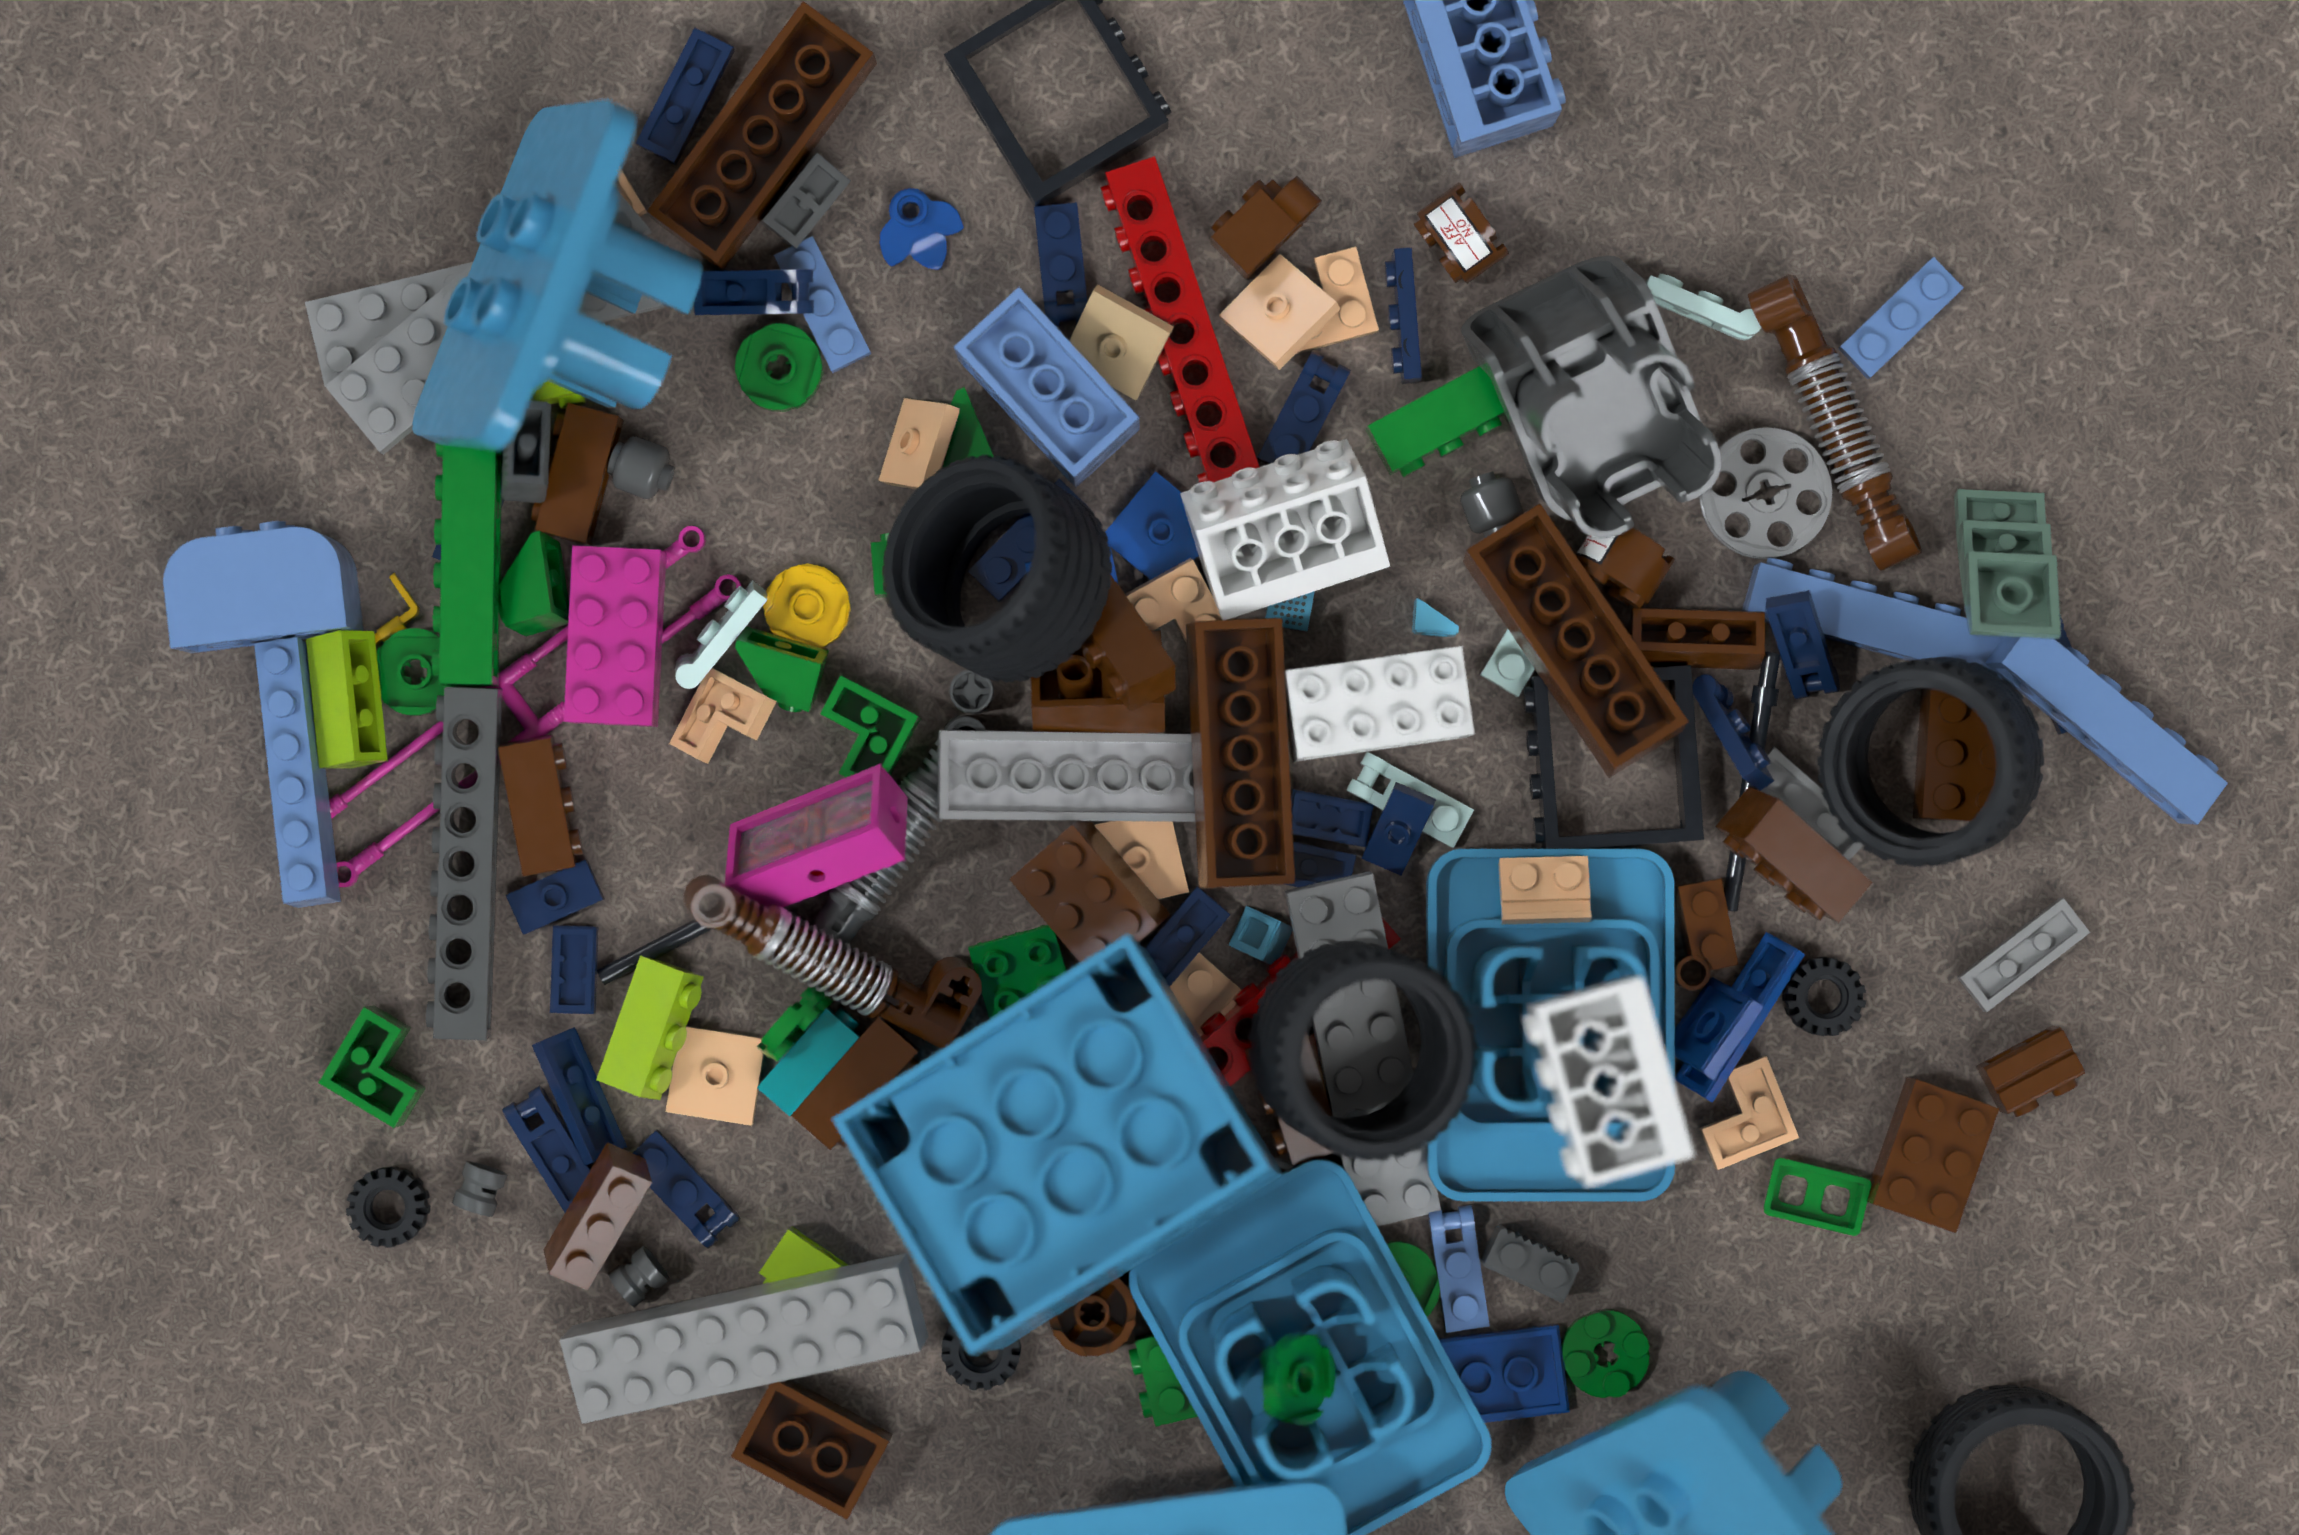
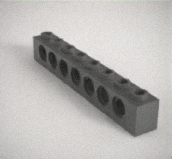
(444, 1016)

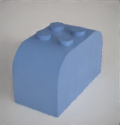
(259, 588)

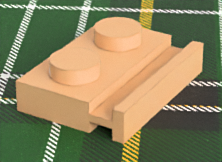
(1544, 890)
(1204, 991)

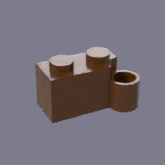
(1262, 223)
(1704, 929)

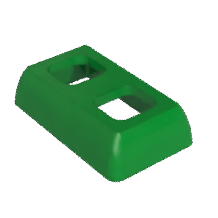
(1810, 1210)

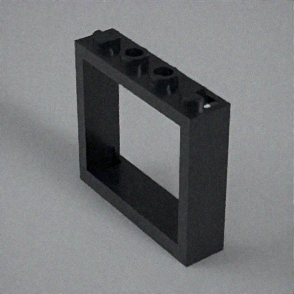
(1130, 67)
(1686, 763)

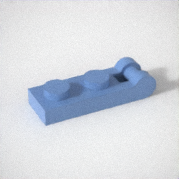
(1458, 1270)

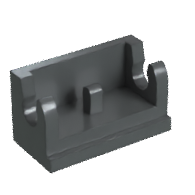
(805, 200)

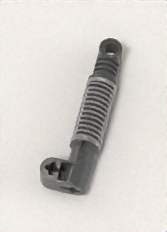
(858, 900)

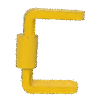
(398, 622)

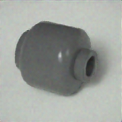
(640, 467)
(1490, 503)

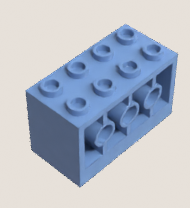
(1466, 74)
(1047, 387)

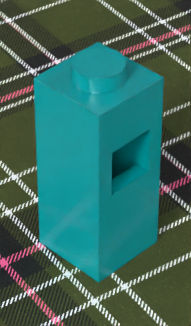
(810, 1059)

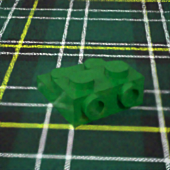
(1164, 1394)

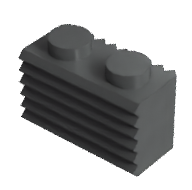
(527, 457)
(1530, 1263)

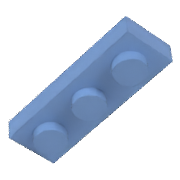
(1900, 318)
(832, 320)

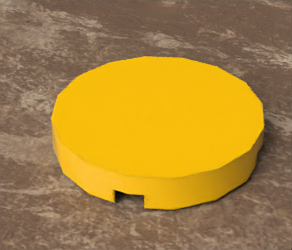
(821, 613)

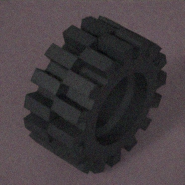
(1850, 996)
(362, 1212)
(974, 1375)

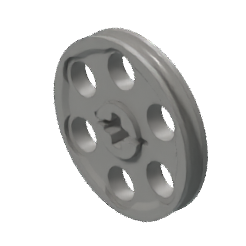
(1783, 508)

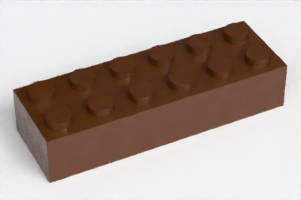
(762, 136)
(1574, 640)
(1240, 752)

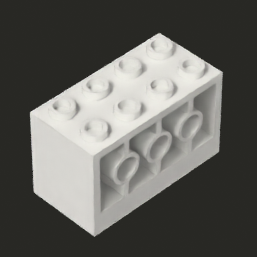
(1285, 528)
(1378, 704)
(1638, 1086)

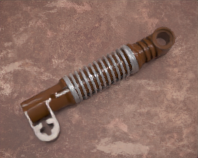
(1813, 367)
(869, 985)

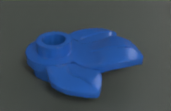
(918, 236)

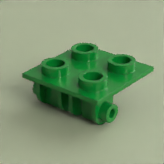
(1016, 966)

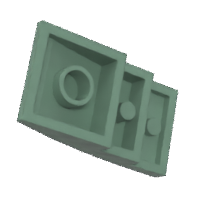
(2007, 564)

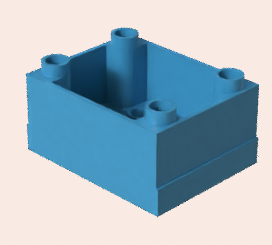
(1057, 1147)

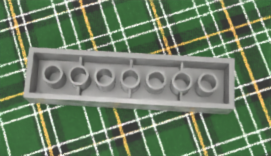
(744, 1338)

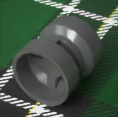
(967, 688)
(479, 1188)
(635, 1278)

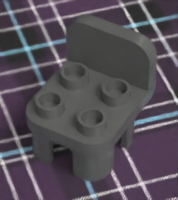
(1594, 393)

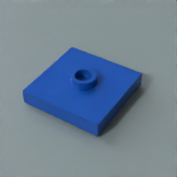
(1153, 529)
(1714, 1027)

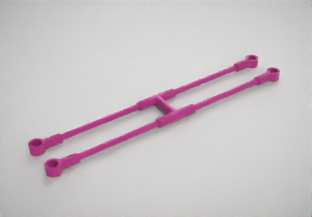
(532, 725)

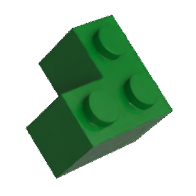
(881, 726)
(363, 1072)

